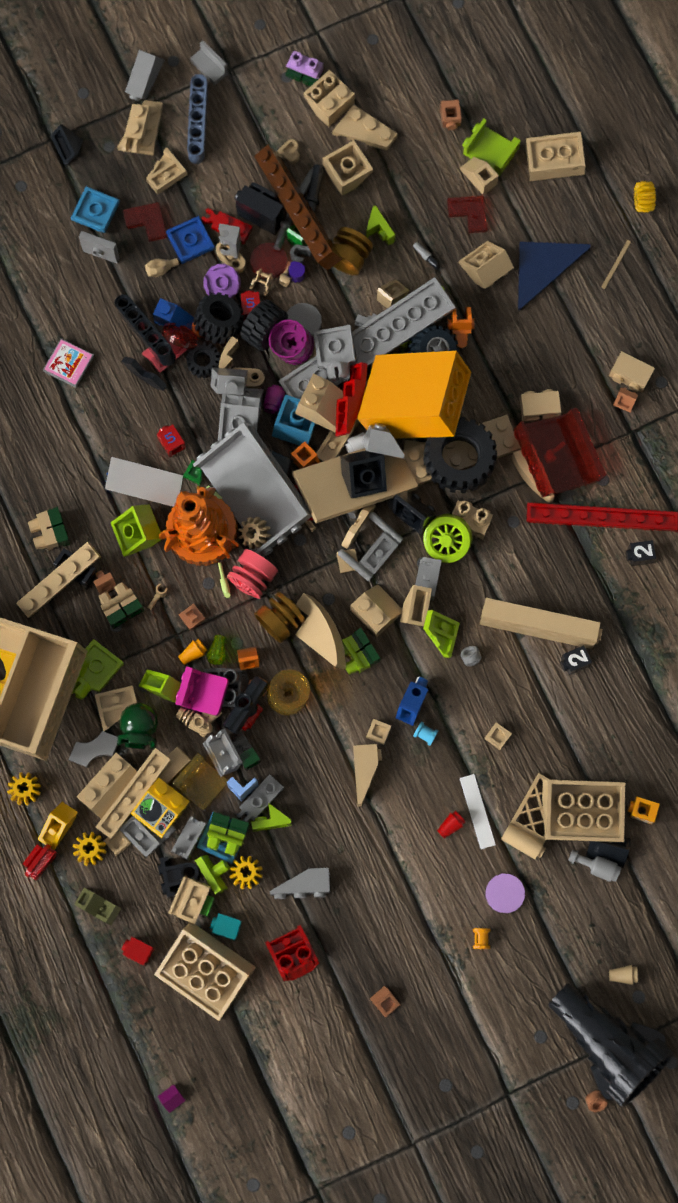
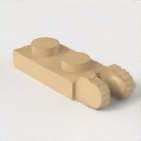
(136, 127)

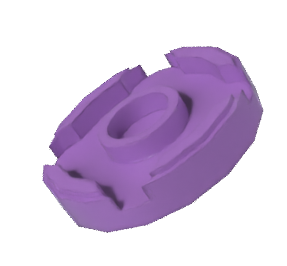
(222, 279)

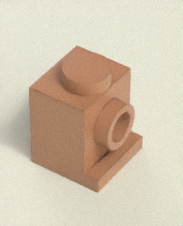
(450, 114)

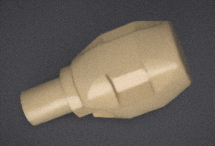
(160, 266)

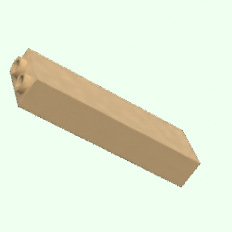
(540, 623)

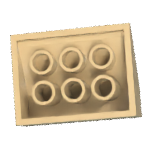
(584, 810)
(204, 970)

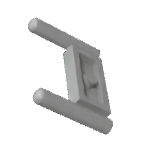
(378, 551)

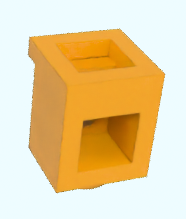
(650, 808)

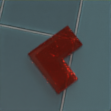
(473, 208)
(146, 215)

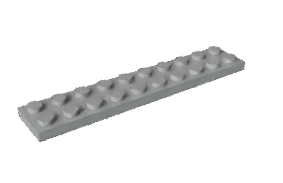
(382, 333)

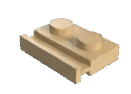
(189, 899)

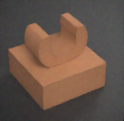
(625, 399)
(104, 583)
(192, 617)

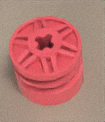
(253, 572)

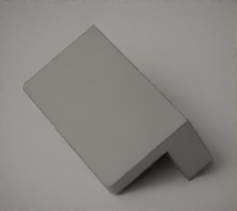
(209, 64)

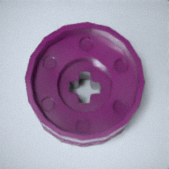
(287, 333)

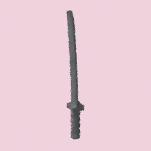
(287, 221)

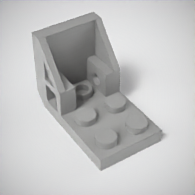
(240, 409)

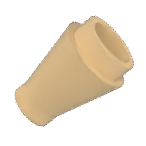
(624, 975)

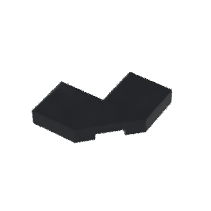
(148, 377)

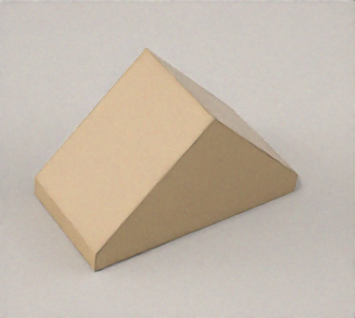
(391, 293)

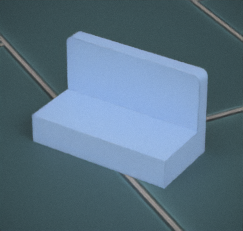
(239, 791)

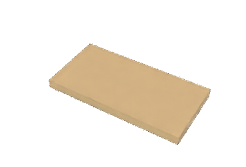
(327, 492)

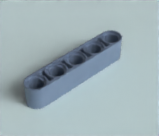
(195, 111)

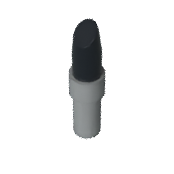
(426, 255)

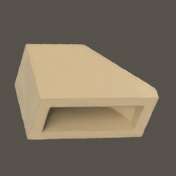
(416, 605)

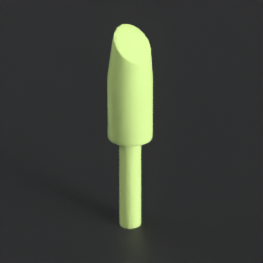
(224, 582)

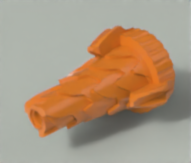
(204, 533)

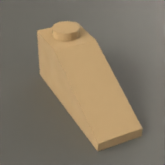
(366, 764)

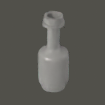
(599, 866)

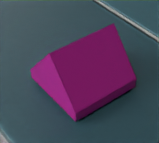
(171, 1098)

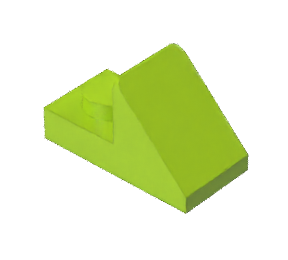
(378, 224)
(277, 820)

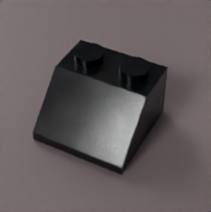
(364, 473)

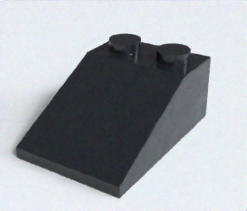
(412, 511)

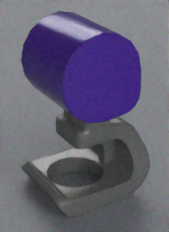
(296, 268)

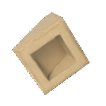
(343, 566)

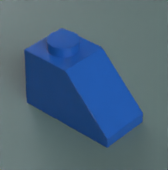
(171, 313)

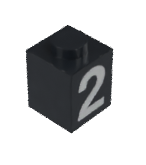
(641, 553)
(575, 660)

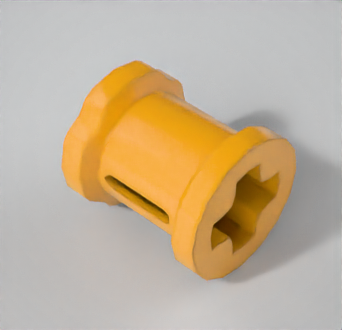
(481, 938)

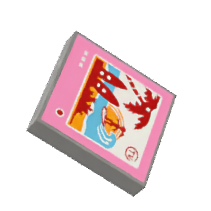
(68, 363)

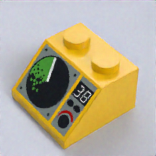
(160, 807)

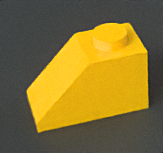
(57, 825)

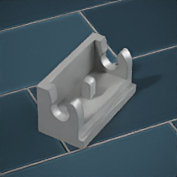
(230, 236)
(428, 574)
(222, 753)
(189, 838)

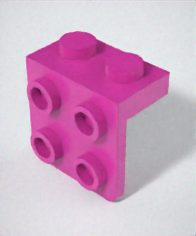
(202, 691)

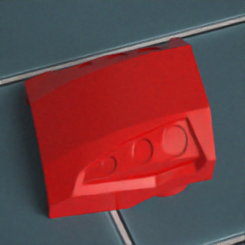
(293, 954)

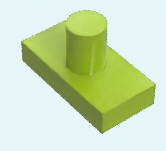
(213, 873)

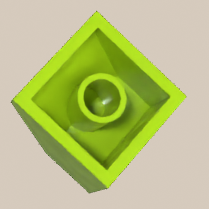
(136, 529)

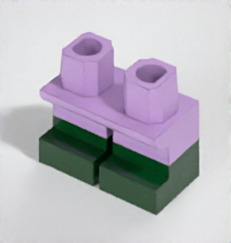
(304, 69)

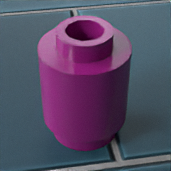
(273, 399)

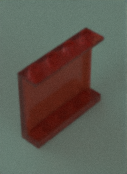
(559, 453)

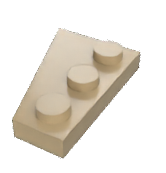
(365, 128)

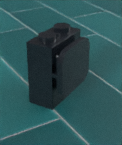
(260, 207)

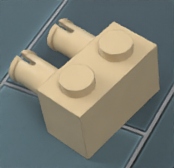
(476, 518)

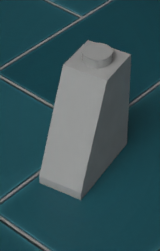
(143, 75)

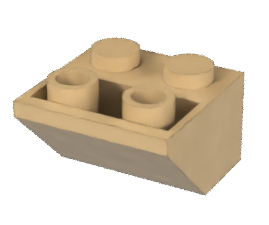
(329, 98)

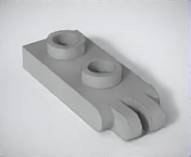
(259, 799)

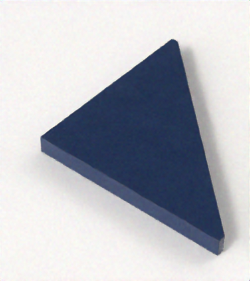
(543, 264)

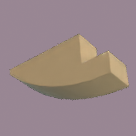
(320, 631)

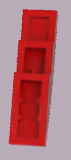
(349, 406)

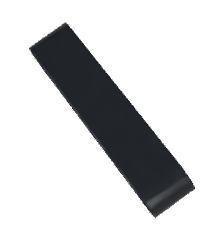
(145, 330)

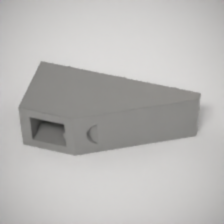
(311, 881)

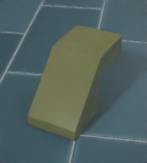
(97, 906)

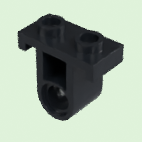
(173, 875)

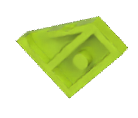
(441, 631)

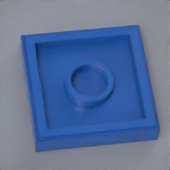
(190, 239)

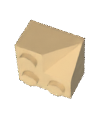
(347, 167)

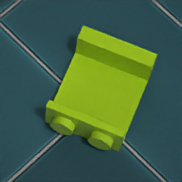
(490, 147)

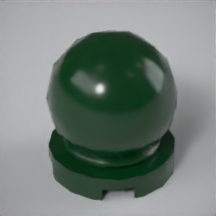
(138, 725)

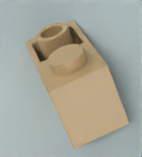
(480, 174)

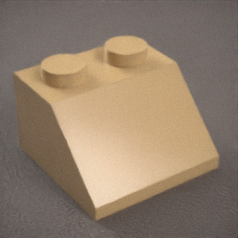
(486, 264)
(376, 610)

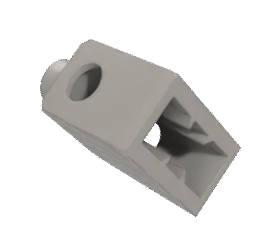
(229, 381)

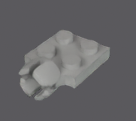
(335, 352)

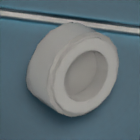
(471, 655)

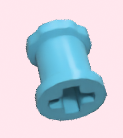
(425, 733)

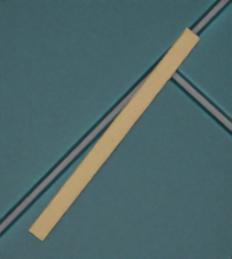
(616, 264)

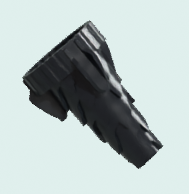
(622, 1055)

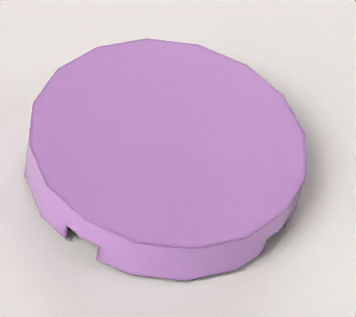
(505, 893)

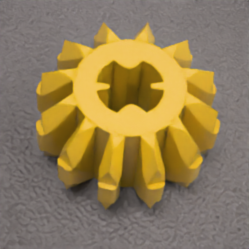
(644, 196)
(26, 795)
(86, 843)
(252, 869)

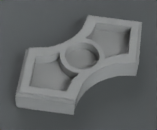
(85, 753)

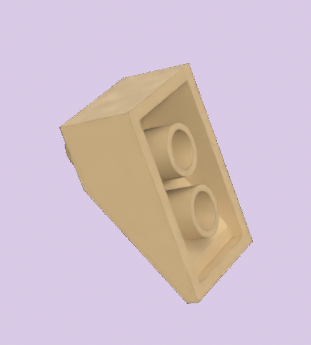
(320, 402)

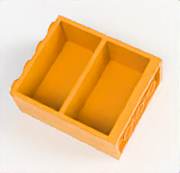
(416, 393)

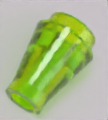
(216, 653)

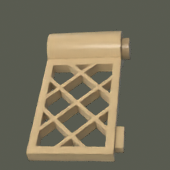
(519, 835)

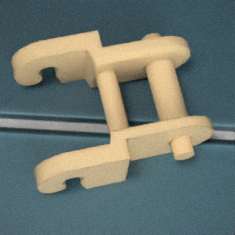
(269, 277)

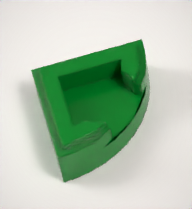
(193, 474)

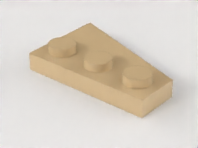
(149, 143)

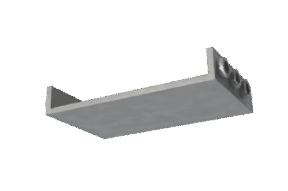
(254, 484)

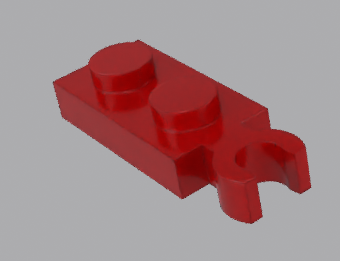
(222, 218)

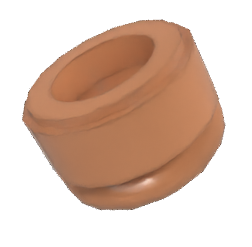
(596, 1101)

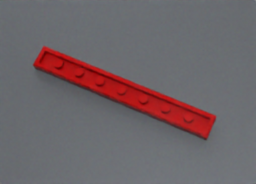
(602, 517)

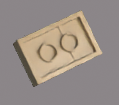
(555, 156)

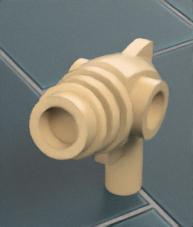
(199, 722)

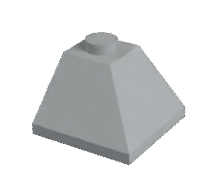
(381, 441)

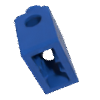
(412, 701)

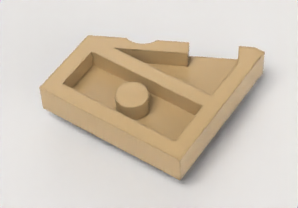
(166, 172)
(112, 703)

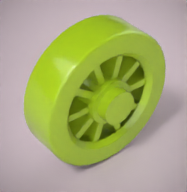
(448, 537)

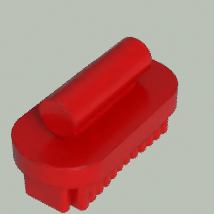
(38, 861)

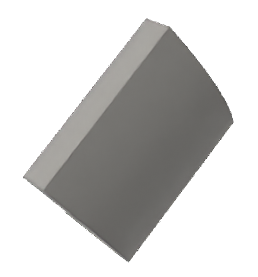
(143, 837)

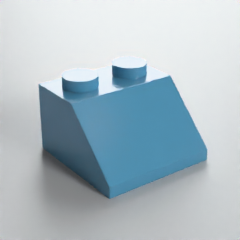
(291, 426)

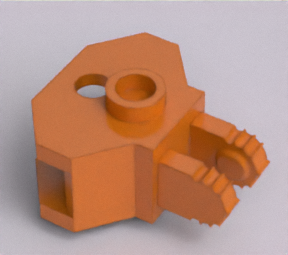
(461, 327)

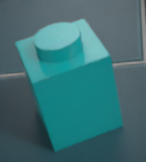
(226, 926)

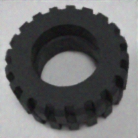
(461, 479)

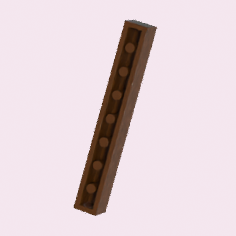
(298, 207)

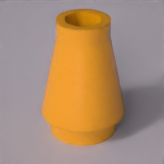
(193, 651)

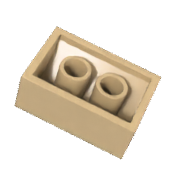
(107, 785)

